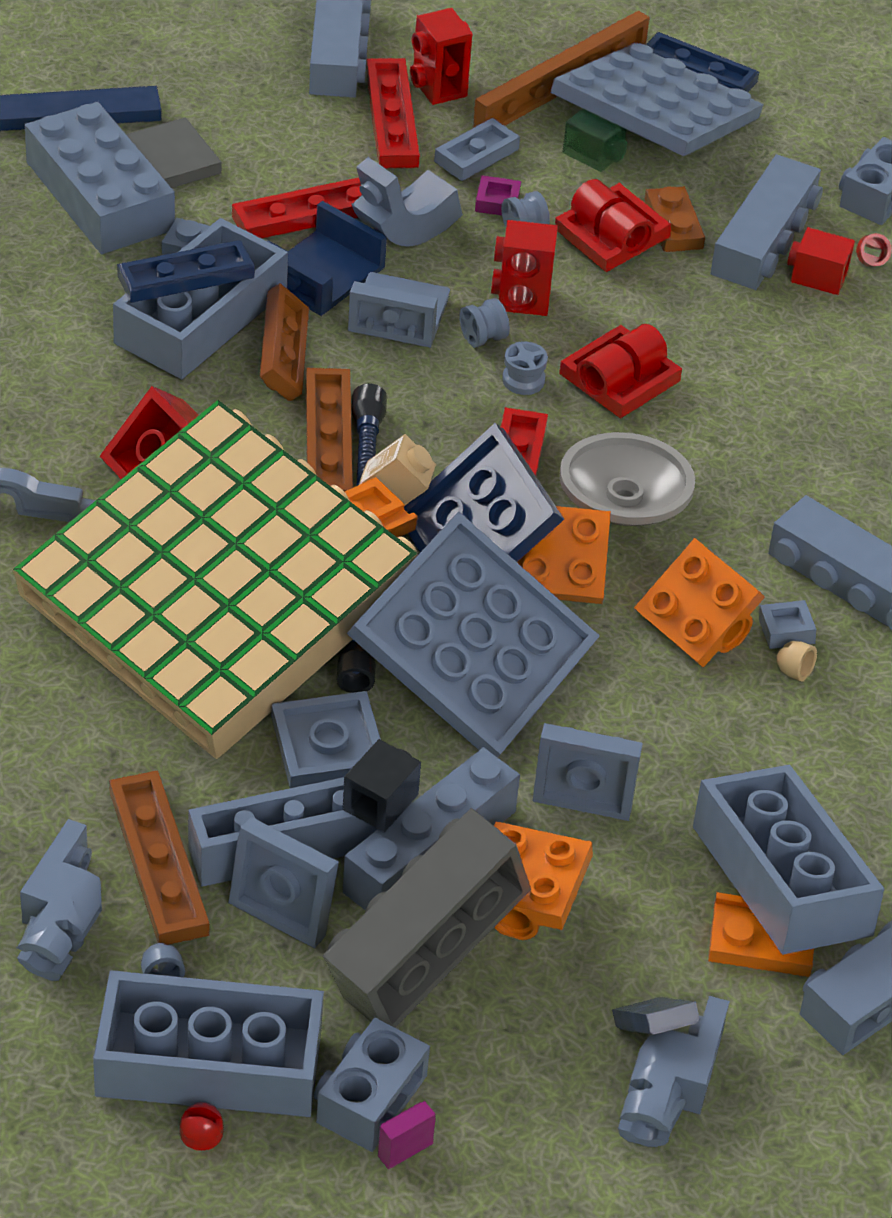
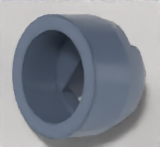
(168, 960)

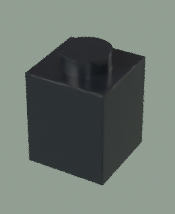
(381, 785)

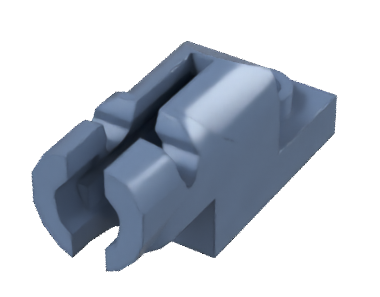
(59, 904)
(671, 1077)

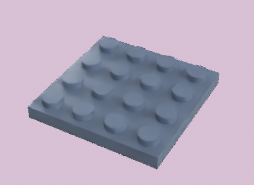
(658, 98)
(474, 635)

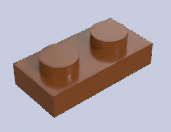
(677, 209)

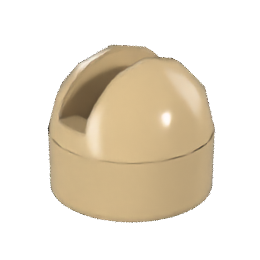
(797, 659)

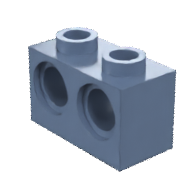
(869, 184)
(378, 1087)

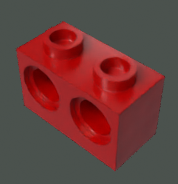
(526, 268)

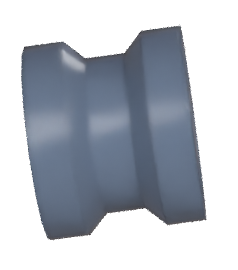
(529, 209)
(484, 322)
(524, 368)

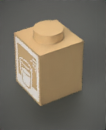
(402, 468)

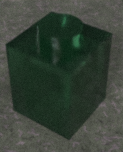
(594, 140)

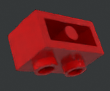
(441, 56)

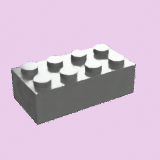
(428, 919)

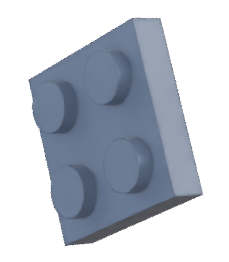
(323, 736)
(586, 771)
(283, 882)

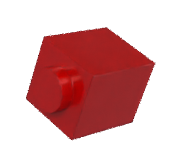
(821, 260)

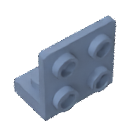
(397, 309)

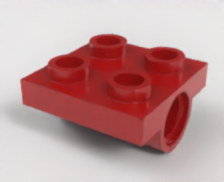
(611, 224)
(623, 368)

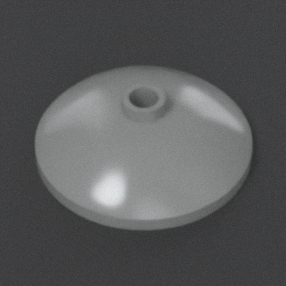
(628, 475)

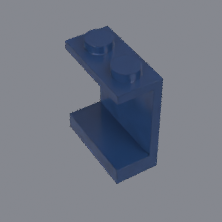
(333, 258)

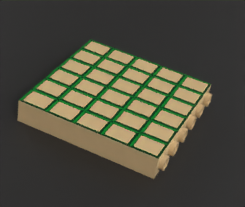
(215, 576)

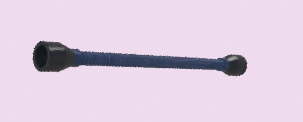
(368, 408)

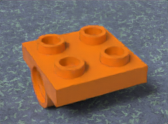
(573, 556)
(701, 604)
(554, 871)

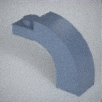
(405, 215)

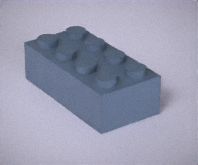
(99, 177)
(189, 326)
(787, 859)
(208, 1043)

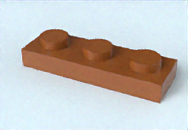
(284, 343)

